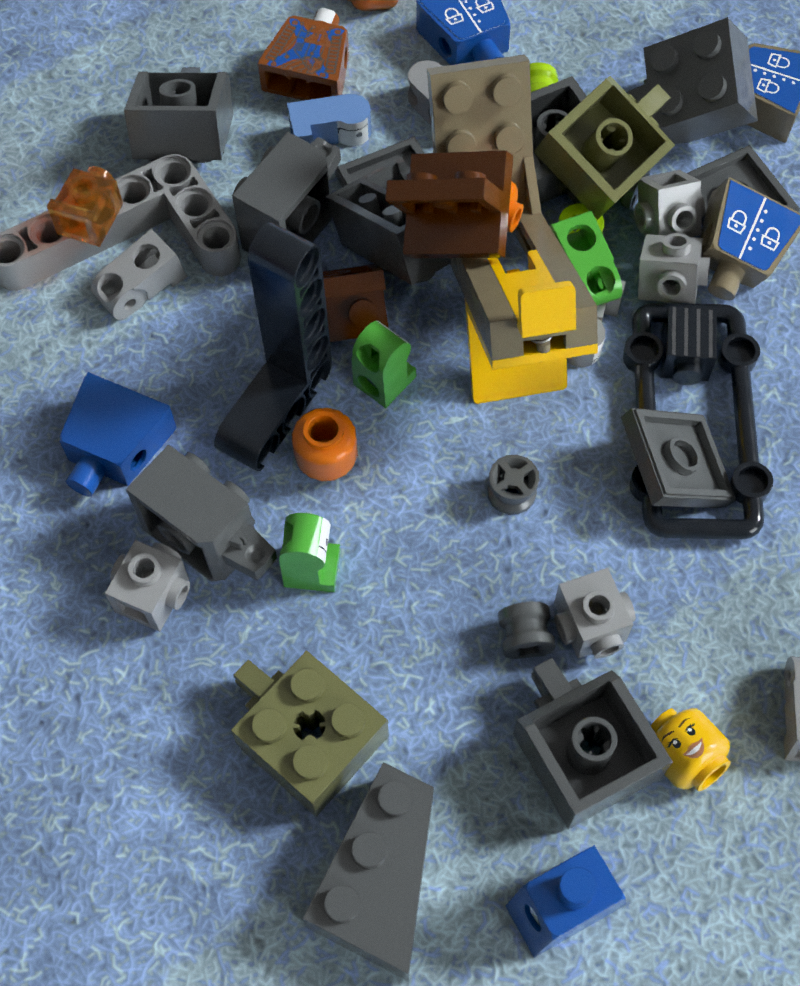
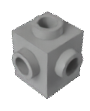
(669, 204)
(672, 268)
(148, 584)
(593, 614)

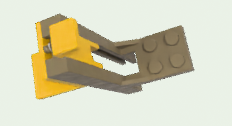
(515, 320)

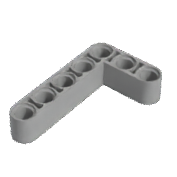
(150, 196)

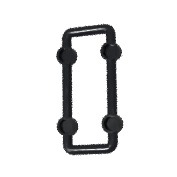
(750, 480)

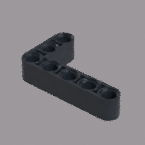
(296, 345)

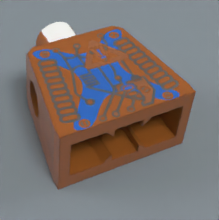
(306, 58)

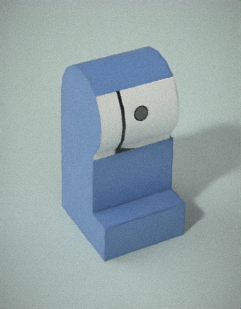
(334, 118)

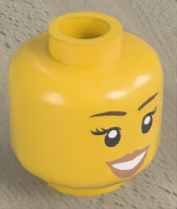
(694, 746)

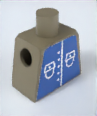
(775, 89)
(744, 237)

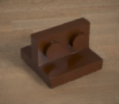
(455, 204)
(354, 300)

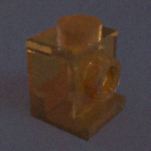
(86, 205)

